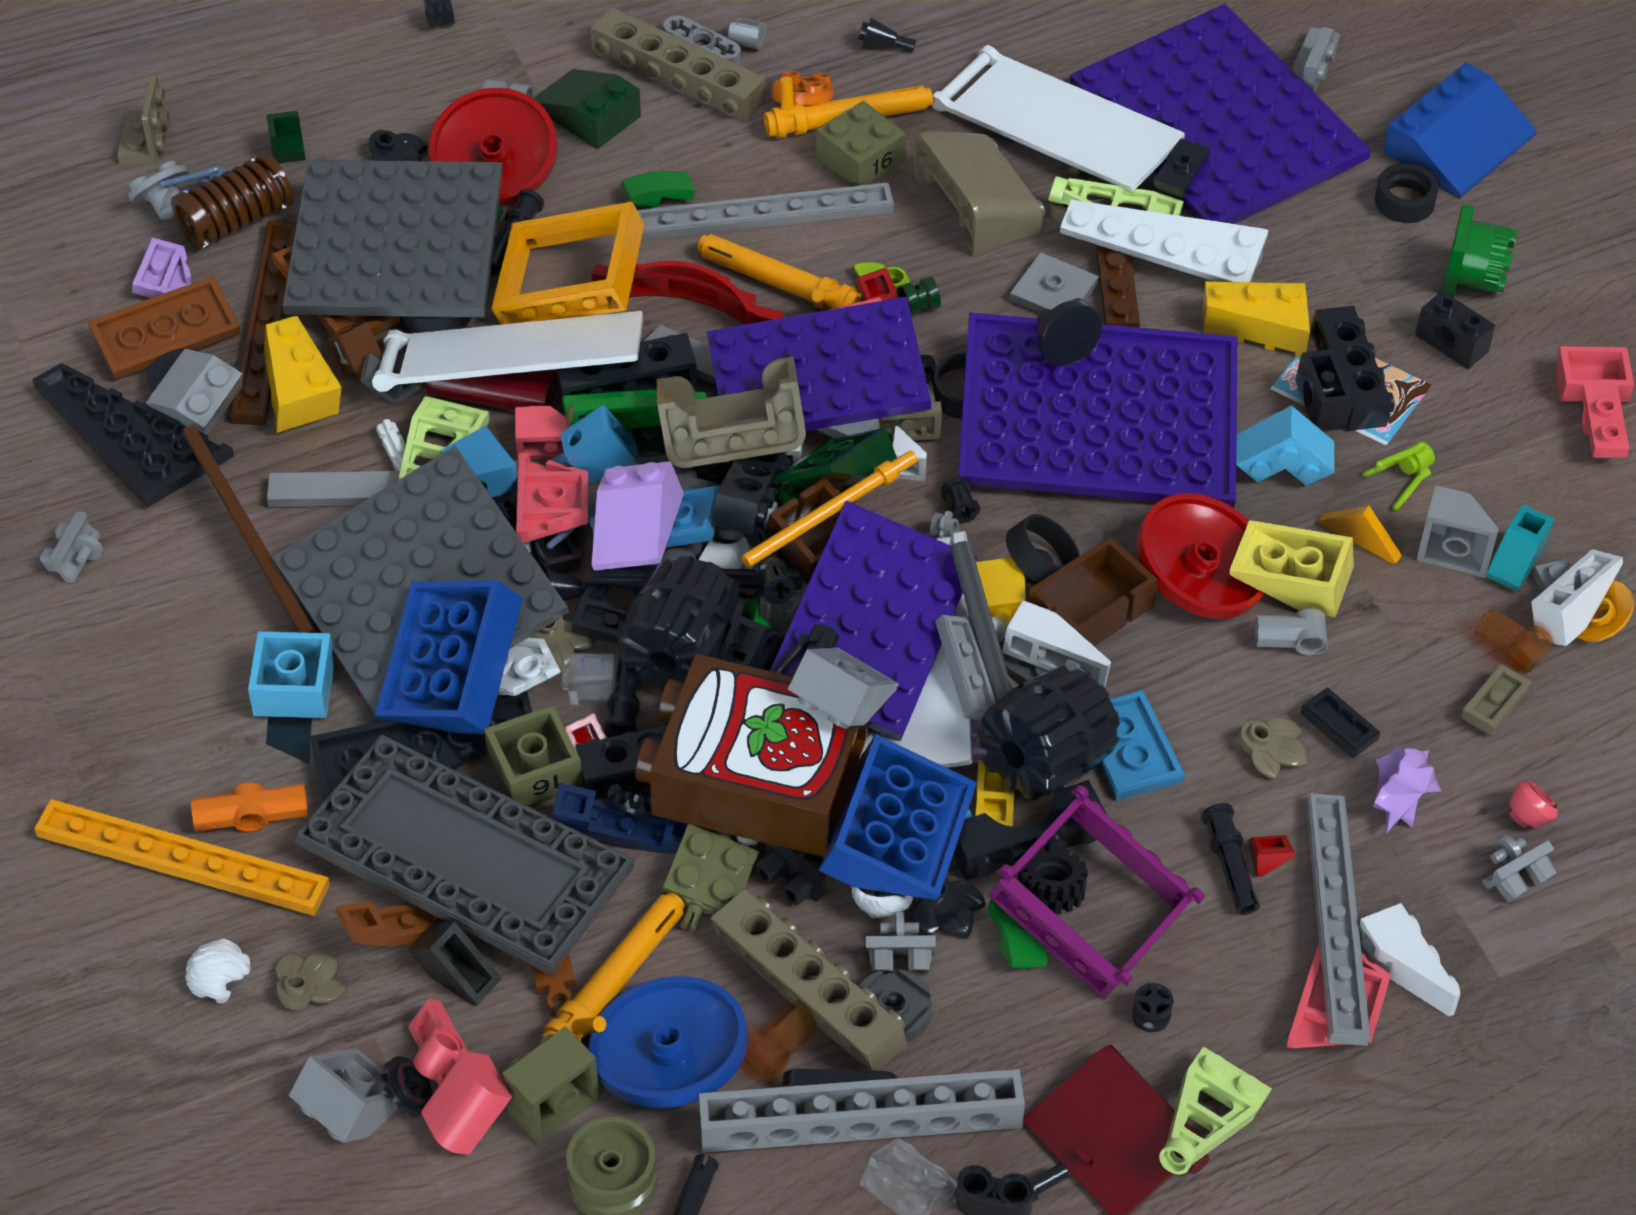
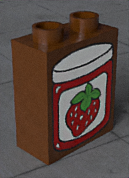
(749, 757)

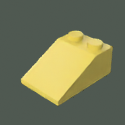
(1295, 565)

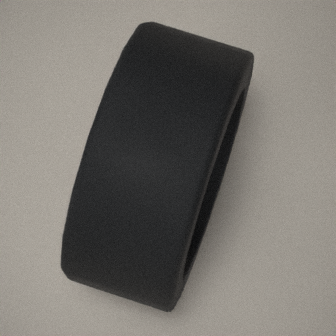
(1402, 209)

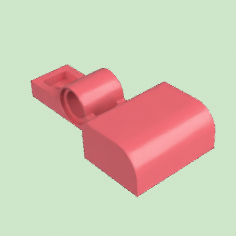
(1601, 381)
(469, 1084)

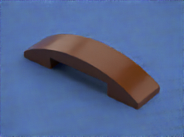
(386, 925)

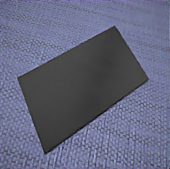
(290, 736)

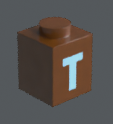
(353, 345)

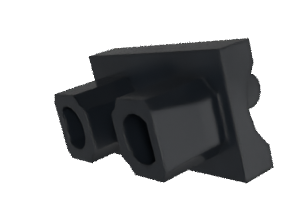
(797, 867)

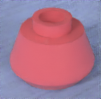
(1532, 805)

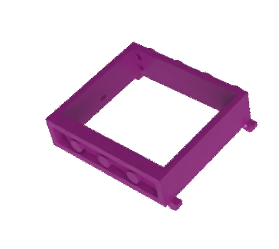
(1054, 932)

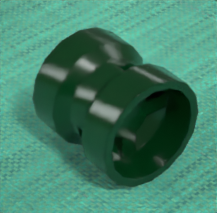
(921, 296)

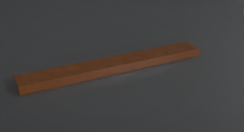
(253, 399)
(247, 531)

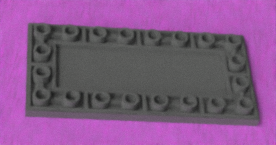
(465, 853)

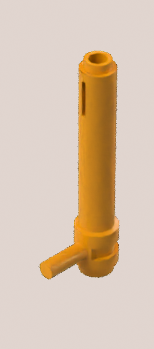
(799, 118)
(822, 292)
(583, 1011)

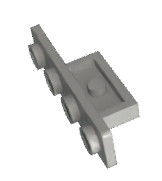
(1315, 55)

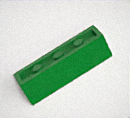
(630, 408)

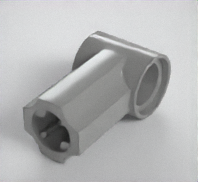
(1303, 631)

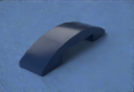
(604, 822)

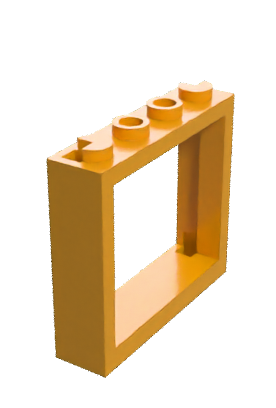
(578, 299)

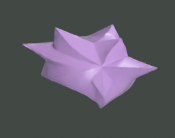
(1402, 781)

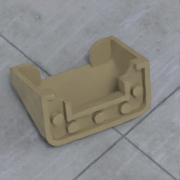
(981, 187)
(734, 423)

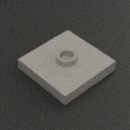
(1052, 283)

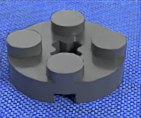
(907, 989)

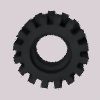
(1059, 866)

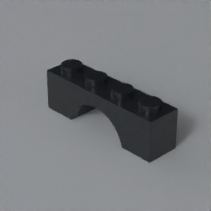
(988, 845)

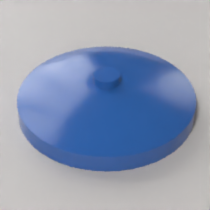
(670, 1041)

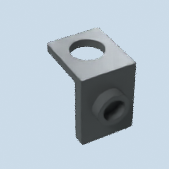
(396, 393)

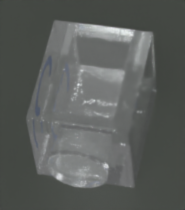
(589, 678)

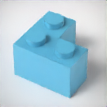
(1287, 443)

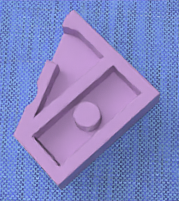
(162, 269)

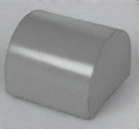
(747, 32)

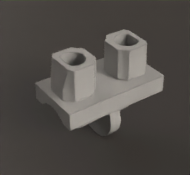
(75, 545)
(1507, 877)
(882, 948)

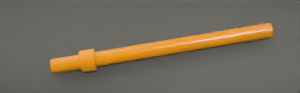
(883, 475)

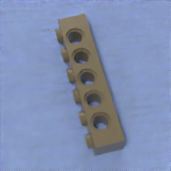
(678, 64)
(868, 1045)

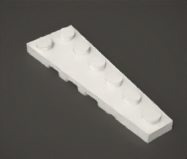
(1183, 243)

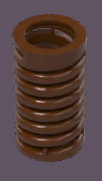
(231, 200)

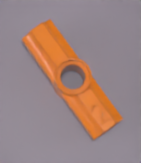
(249, 807)

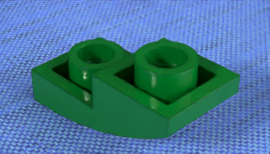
(650, 187)
(1015, 943)

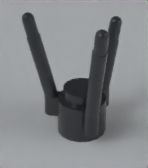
(819, 637)

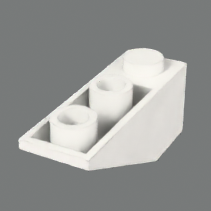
(1396, 945)

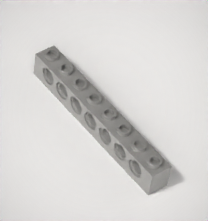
(861, 1110)

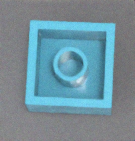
(291, 674)

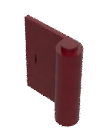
(500, 390)
(1117, 1122)

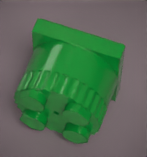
(1478, 254)

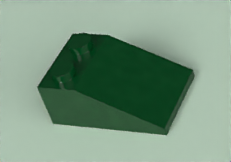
(592, 104)
(841, 460)

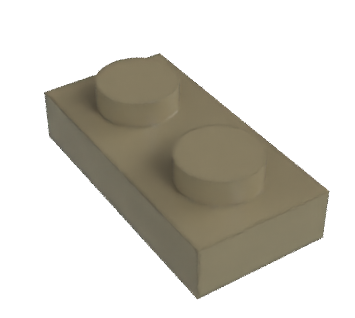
(1496, 700)

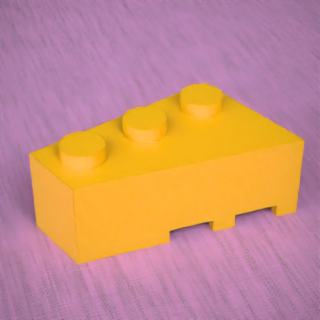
(1259, 313)
(298, 376)

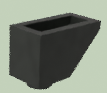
(454, 961)

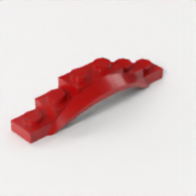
(695, 284)

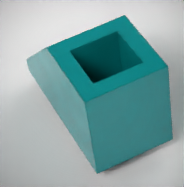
(1520, 547)

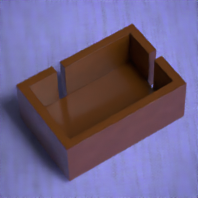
(808, 548)
(1098, 591)

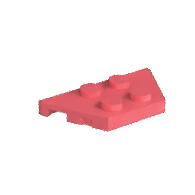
(549, 498)
(1310, 1019)

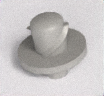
(150, 189)

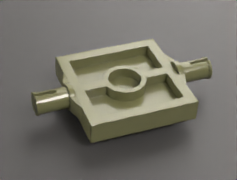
(708, 872)

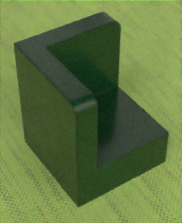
(286, 137)

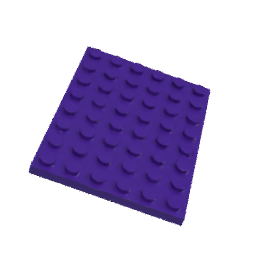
(1239, 100)
(1126, 422)

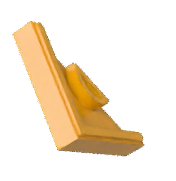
(1365, 529)

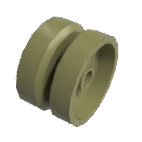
(611, 1167)

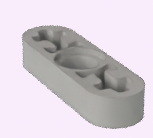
(692, 32)

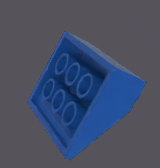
(1460, 130)
(450, 655)
(898, 823)

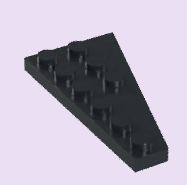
(130, 437)
(341, 750)

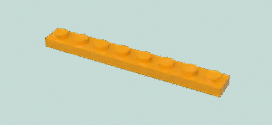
(182, 857)

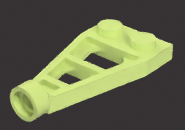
(1073, 189)
(440, 418)
(1224, 1083)

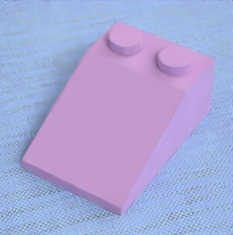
(635, 515)

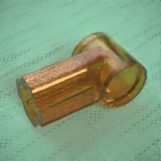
(1522, 645)
(772, 1047)

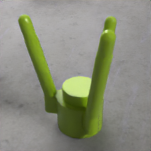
(1411, 461)

